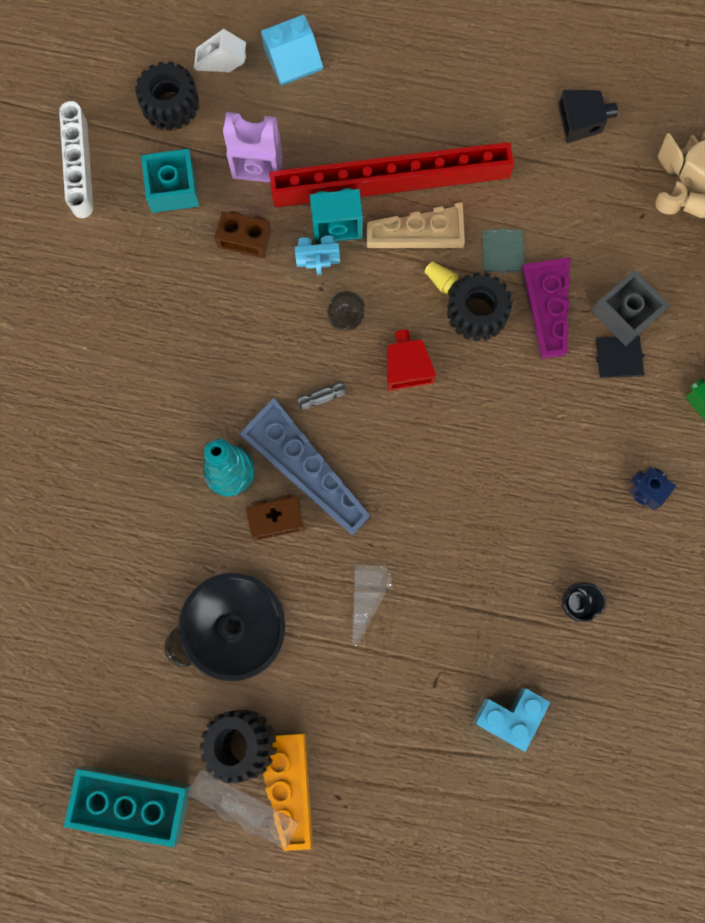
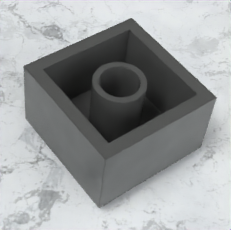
(630, 307)

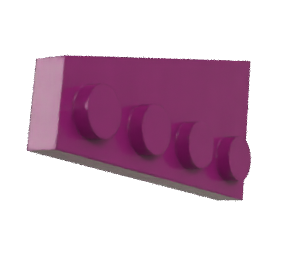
(549, 304)

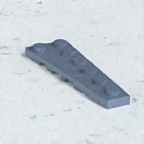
(289, 451)

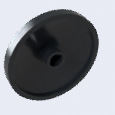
(231, 627)

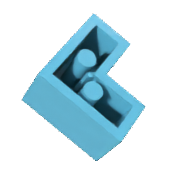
(513, 725)

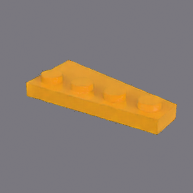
(289, 786)

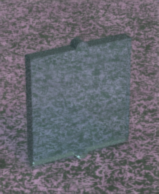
(502, 250)

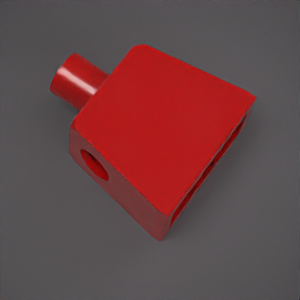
(408, 363)

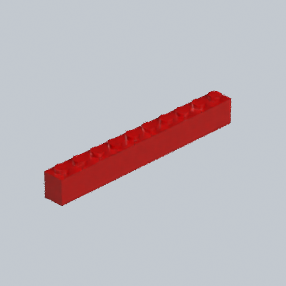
(394, 173)

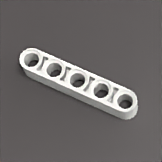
(73, 150)

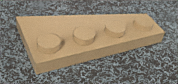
(427, 230)

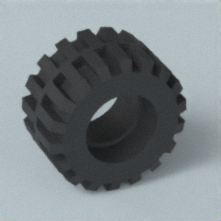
(166, 79)
(482, 288)
(218, 750)

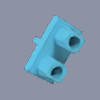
(317, 255)

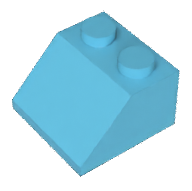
(291, 50)

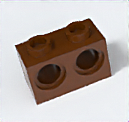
(240, 239)

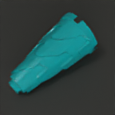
(227, 468)

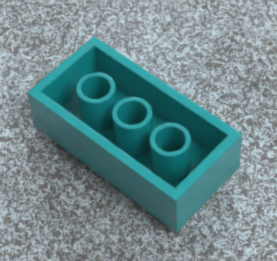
(127, 806)

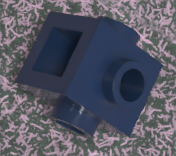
(651, 487)

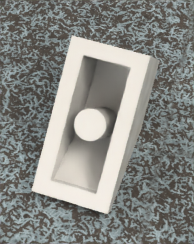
(220, 53)

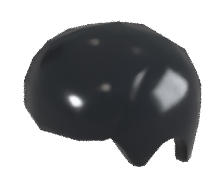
(583, 601)

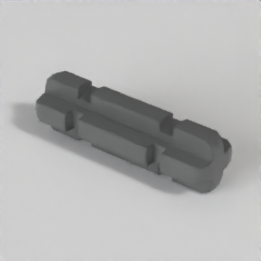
(321, 395)

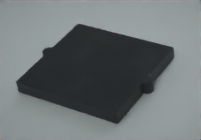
(618, 360)

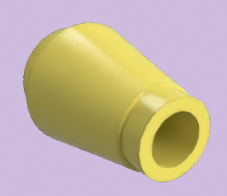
(442, 277)

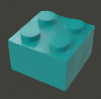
(170, 180)
(337, 215)

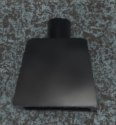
(584, 113)

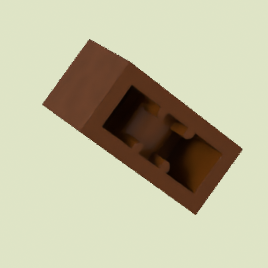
(263, 527)

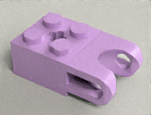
(252, 147)

